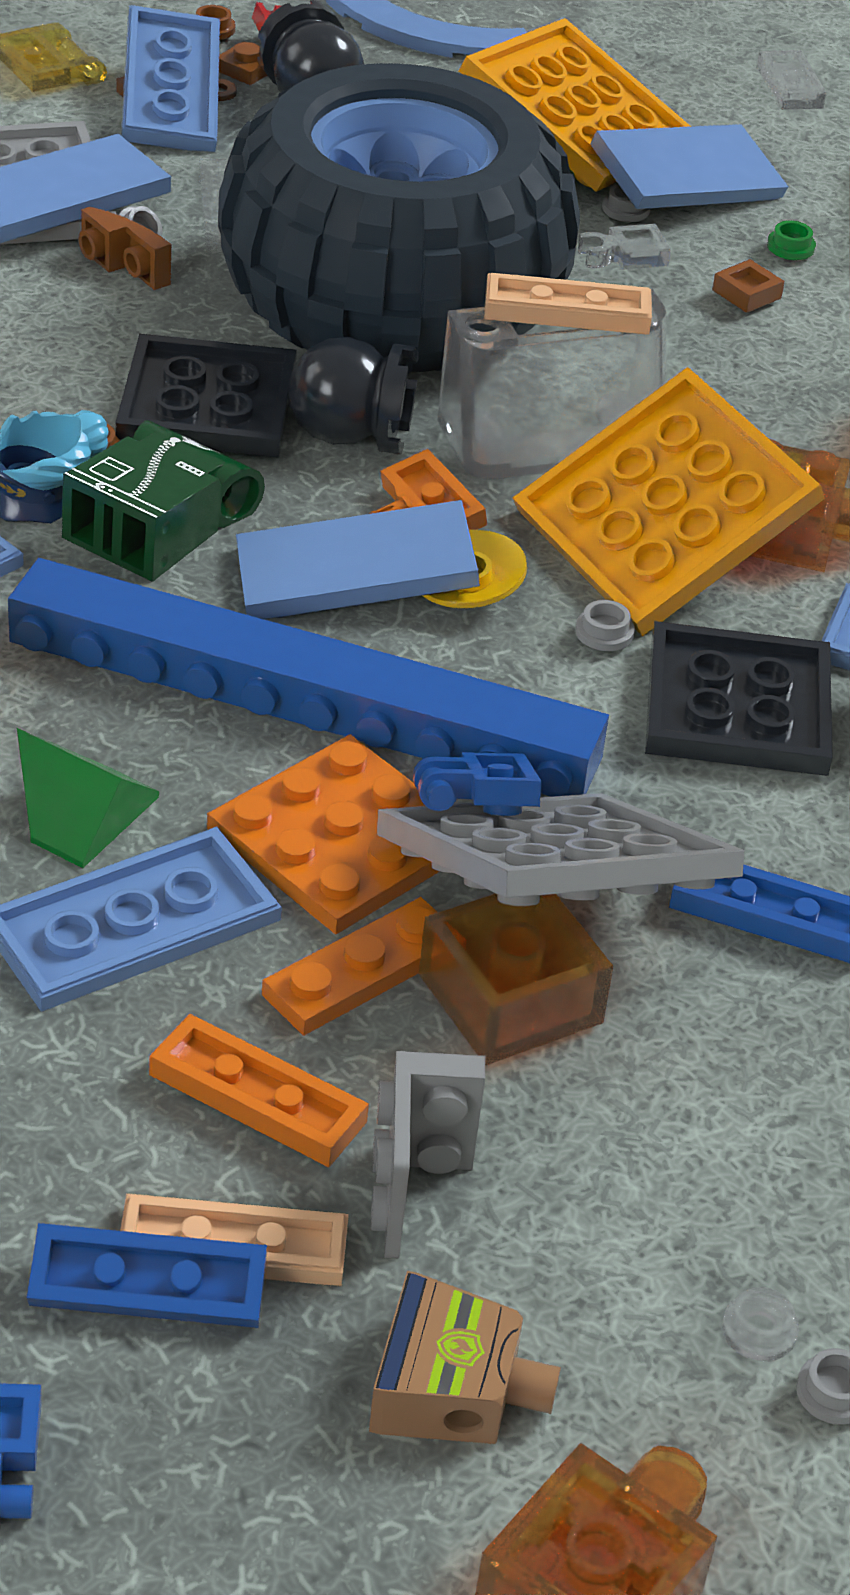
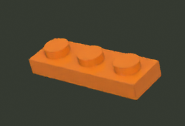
(350, 969)
(259, 1090)

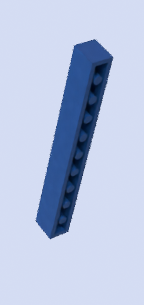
(300, 675)

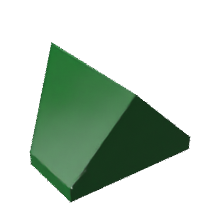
(76, 801)

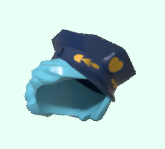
(36, 456)

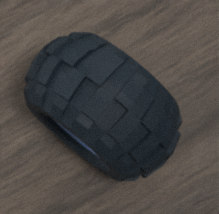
(388, 202)

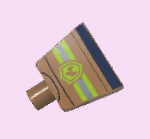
(454, 1366)

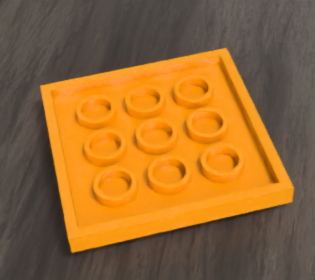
(572, 91)
(668, 499)

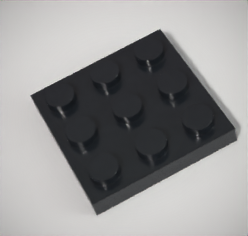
(209, 392)
(740, 698)

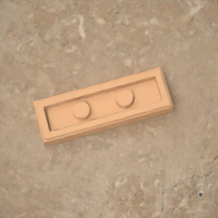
(568, 303)
(299, 1243)

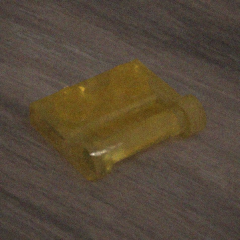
(48, 58)

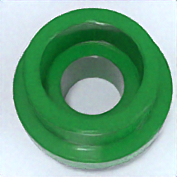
(792, 240)

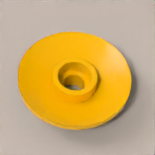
(500, 571)

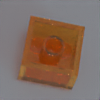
(514, 973)

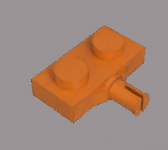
(426, 481)

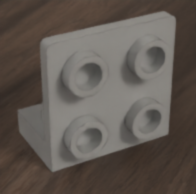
(431, 1124)

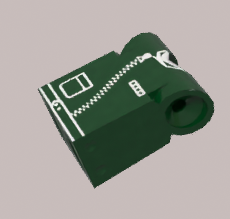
(155, 499)

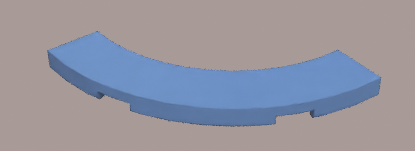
(420, 32)

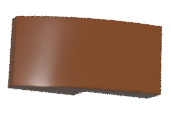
(124, 243)

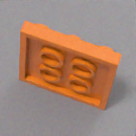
(318, 833)

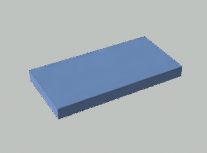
(171, 79)
(688, 165)
(59, 184)
(356, 560)
(132, 917)

